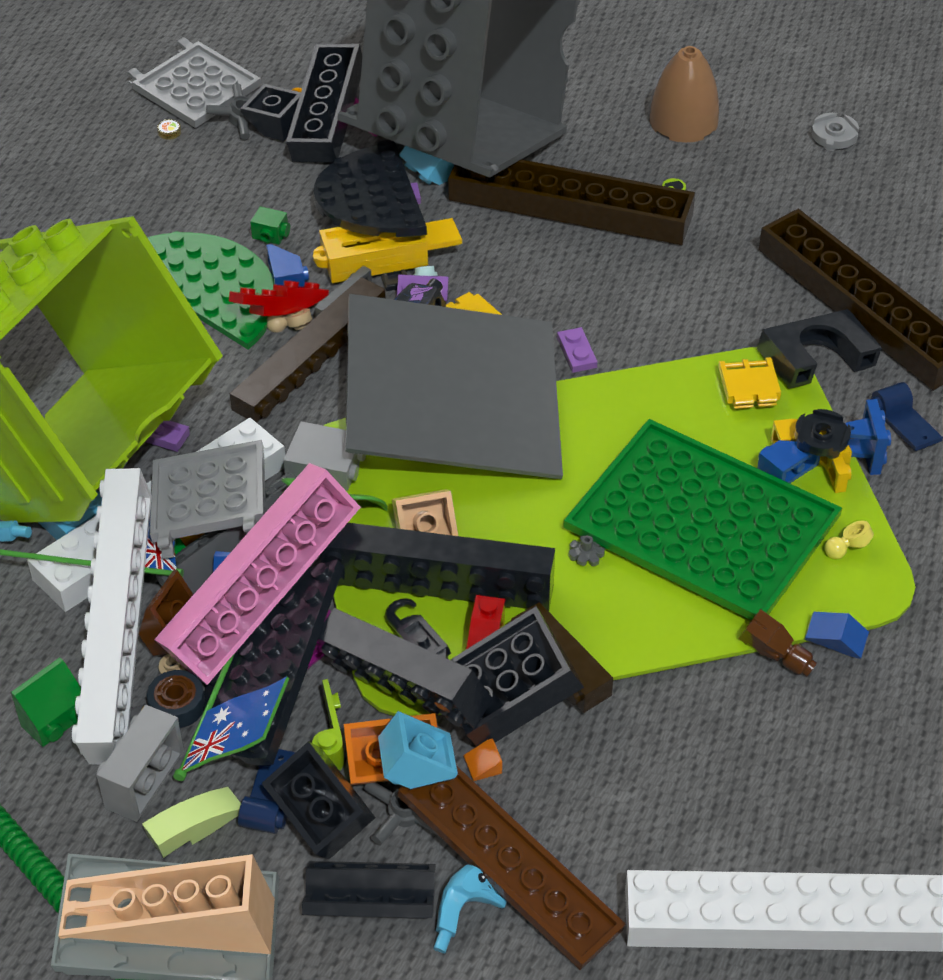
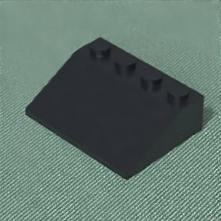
(522, 673)

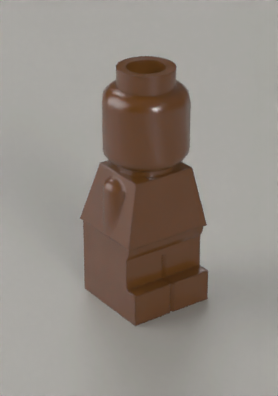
(775, 642)

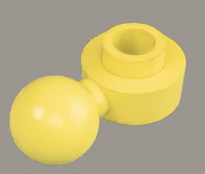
(855, 535)

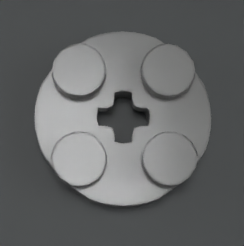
(844, 133)

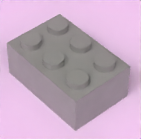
(140, 762)

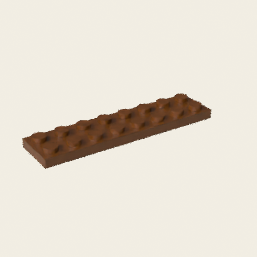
(516, 866)

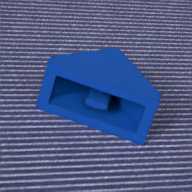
(837, 633)

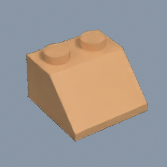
(426, 513)

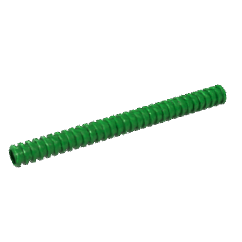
(31, 860)

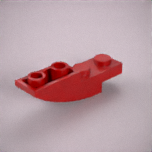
(281, 300)

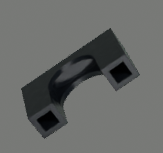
(833, 330)

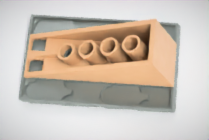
(166, 919)

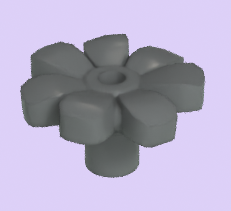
(586, 551)

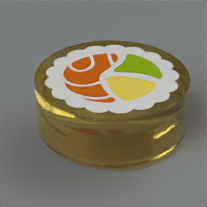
(169, 129)

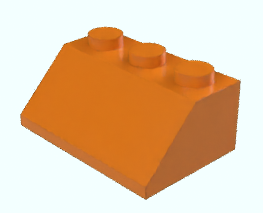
(364, 748)

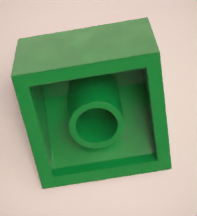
(47, 702)

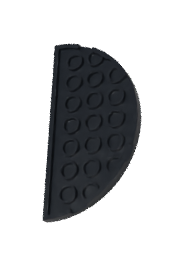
(370, 193)
(280, 649)

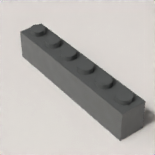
(198, 556)

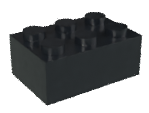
(318, 800)

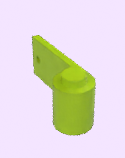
(331, 739)

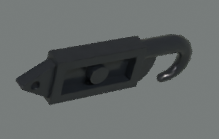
(415, 629)

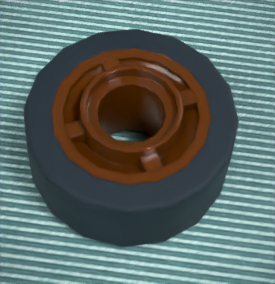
(177, 694)

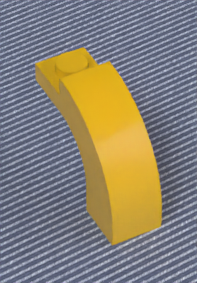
(837, 468)

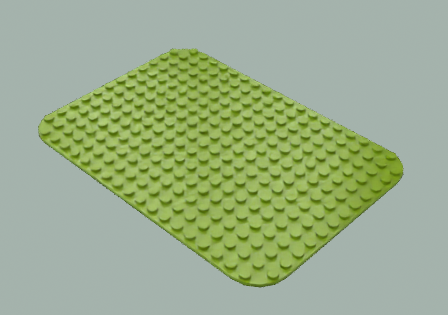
(618, 608)

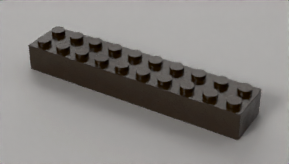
(579, 199)
(849, 282)

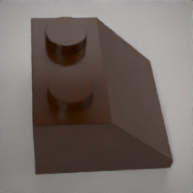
(162, 609)

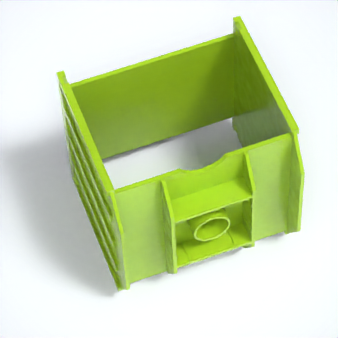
(128, 336)

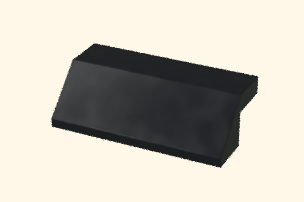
(369, 889)

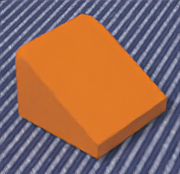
(484, 761)

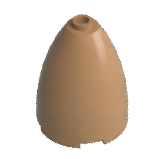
(685, 98)

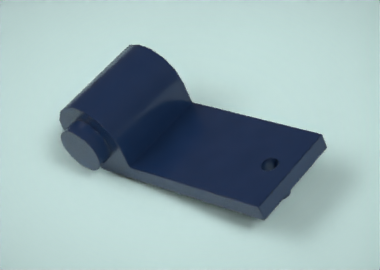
(903, 419)
(259, 809)

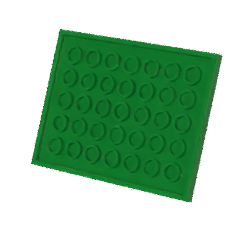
(703, 519)

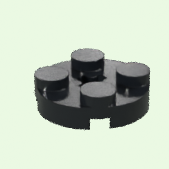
(827, 445)

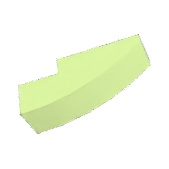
(192, 819)

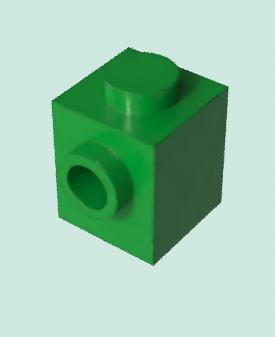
(270, 225)

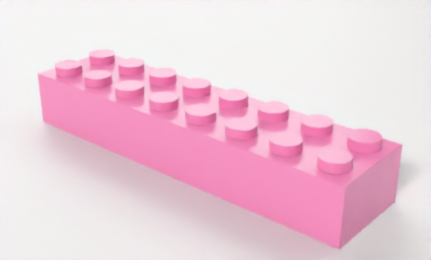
(258, 573)

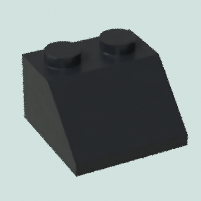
(272, 110)

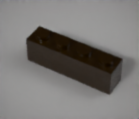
(595, 679)

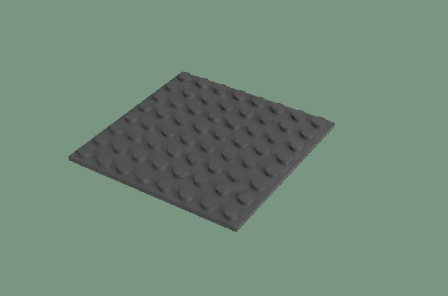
(451, 387)

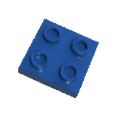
(870, 437)

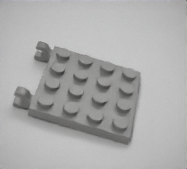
(192, 81)
(207, 492)

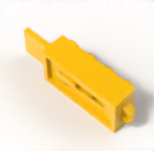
(347, 251)

